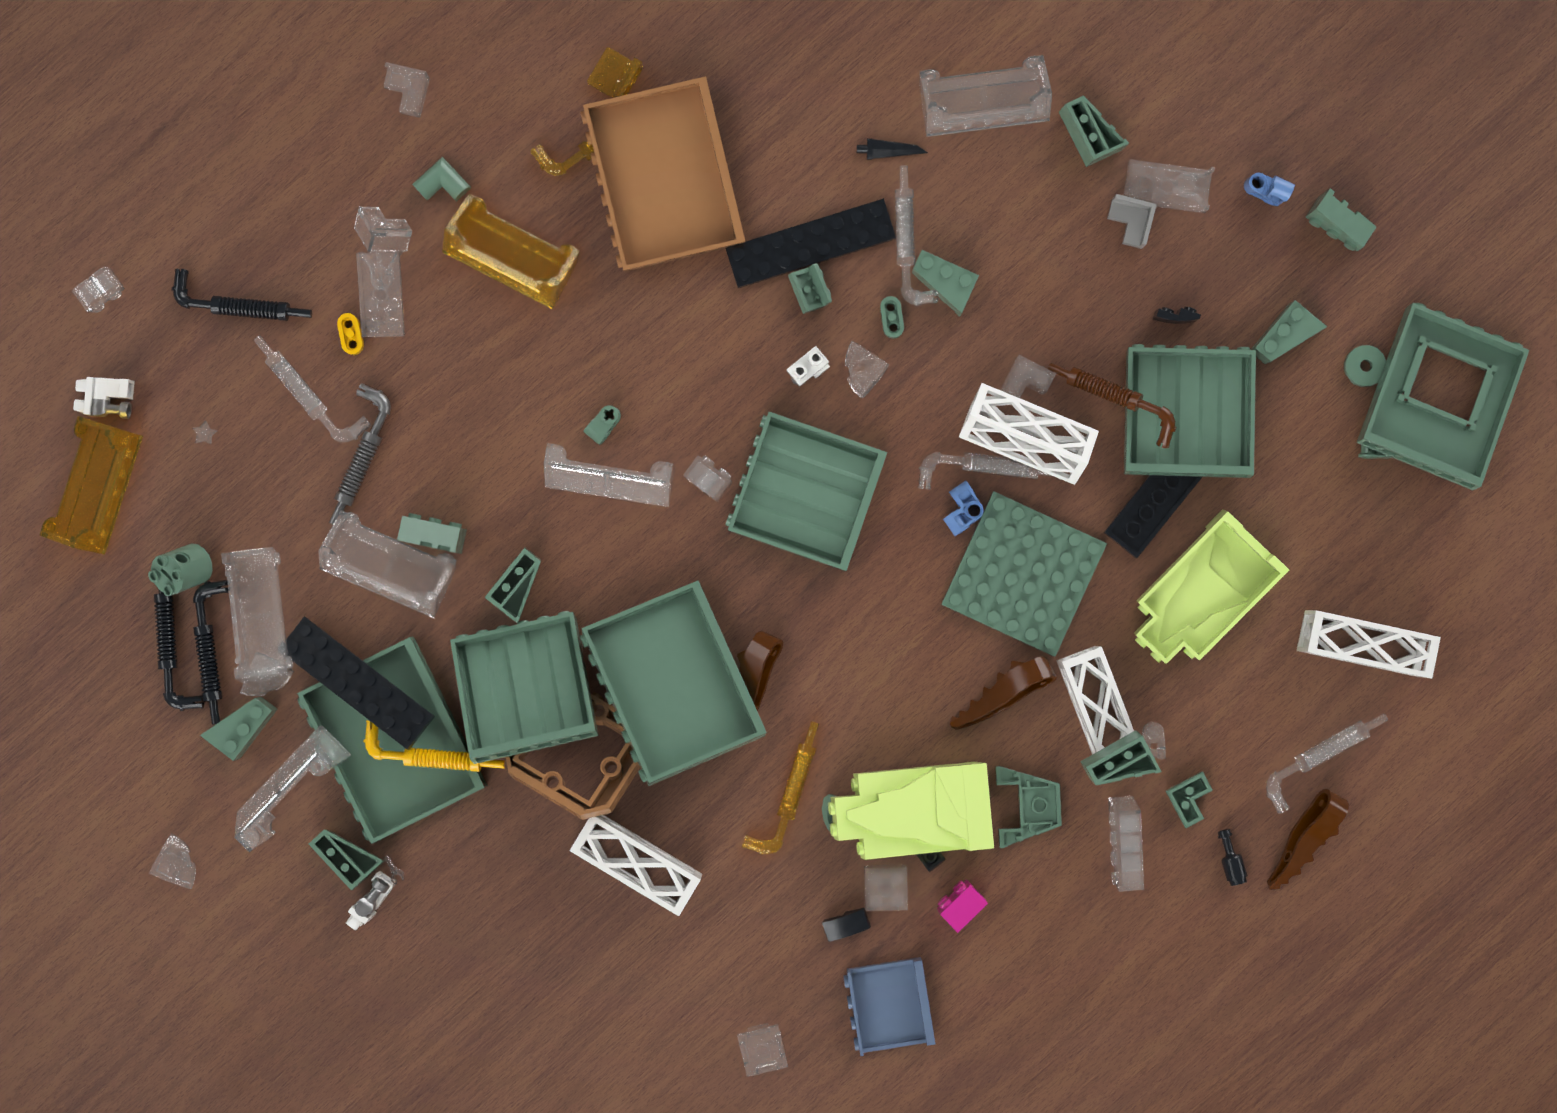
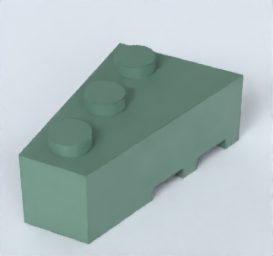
(1090, 132)
(1340, 221)
(951, 281)
(1286, 332)
(432, 533)
(514, 585)
(241, 728)
(346, 859)

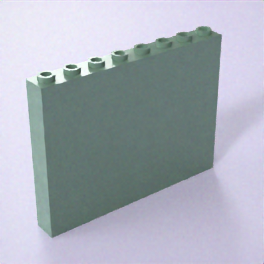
(672, 683)
(385, 791)

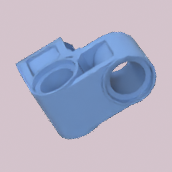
(1271, 190)
(965, 498)

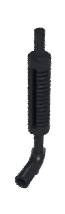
(234, 306)
(205, 647)
(166, 652)

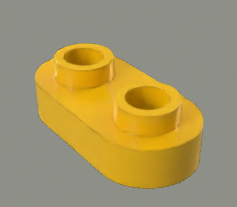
(351, 334)

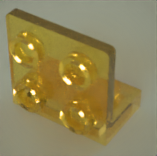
(615, 73)

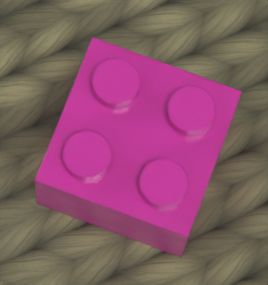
(961, 905)

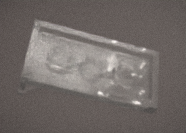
(1169, 185)
(380, 294)

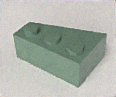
(1121, 760)

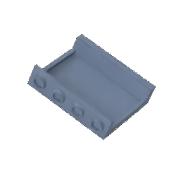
(889, 1005)

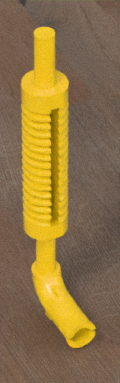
(424, 757)

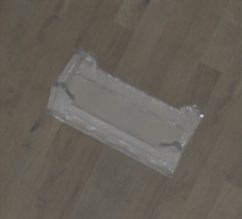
(986, 98)
(606, 481)
(386, 565)
(257, 614)
(316, 754)

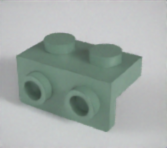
(810, 288)

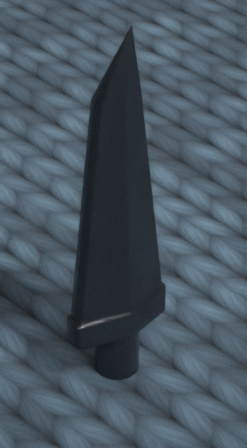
(884, 149)

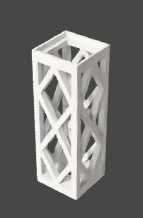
(1032, 425)
(1313, 629)
(1078, 699)
(643, 884)

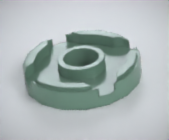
(1356, 374)

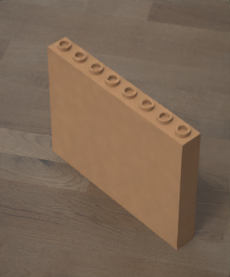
(663, 174)

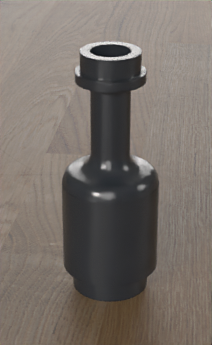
(1232, 862)

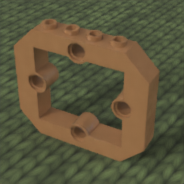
(608, 791)

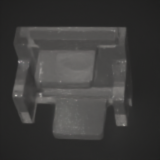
(762, 1049)

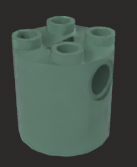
(181, 569)

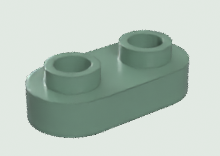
(892, 317)

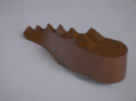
(757, 664)
(1010, 688)
(1311, 831)

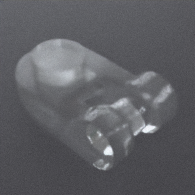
(1154, 733)

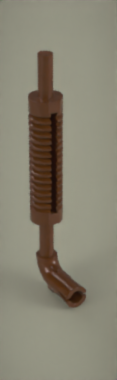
(1119, 395)

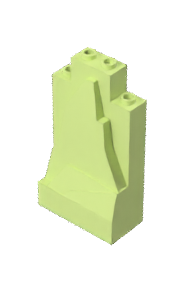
(1206, 590)
(916, 811)

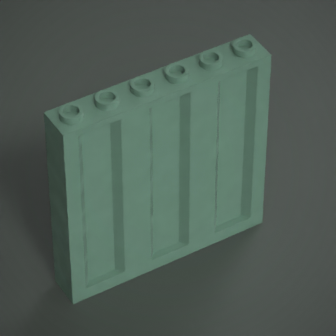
(1212, 408)
(806, 491)
(523, 687)

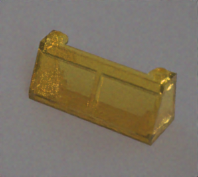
(508, 252)
(94, 487)

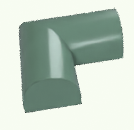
(440, 176)
(1184, 796)

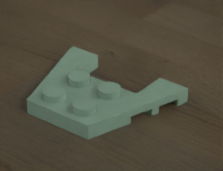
(1037, 805)

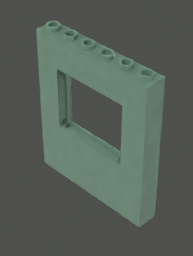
(1426, 434)

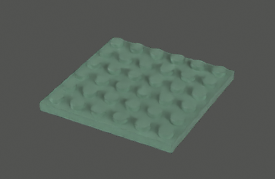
(1024, 574)

